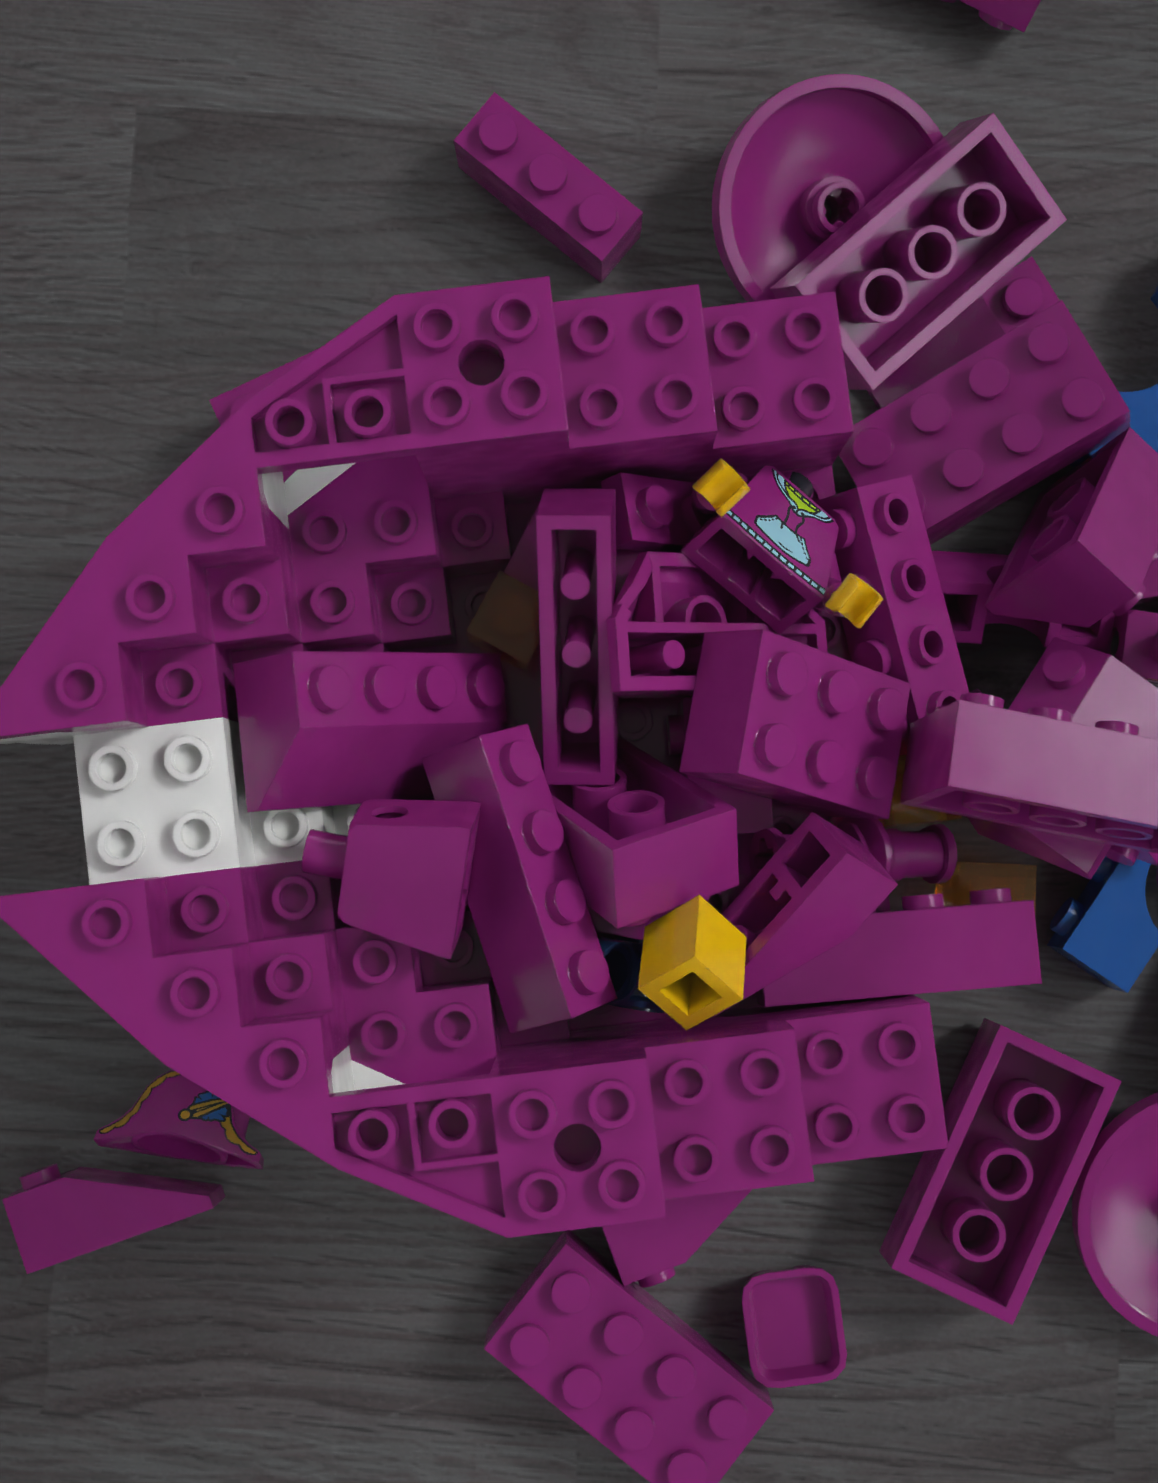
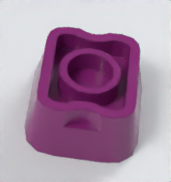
(794, 1326)

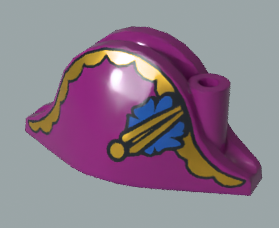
(182, 1123)

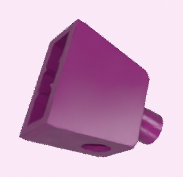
(402, 869)

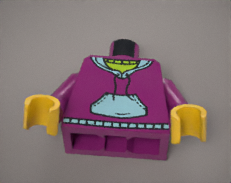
(773, 547)

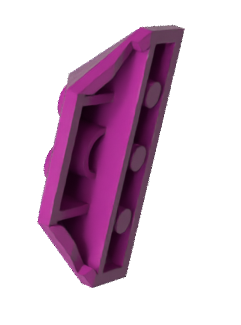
(662, 624)

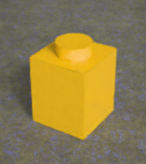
(693, 963)

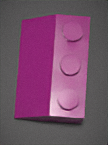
(1086, 540)
(1094, 690)

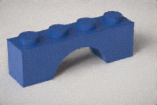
(1108, 925)

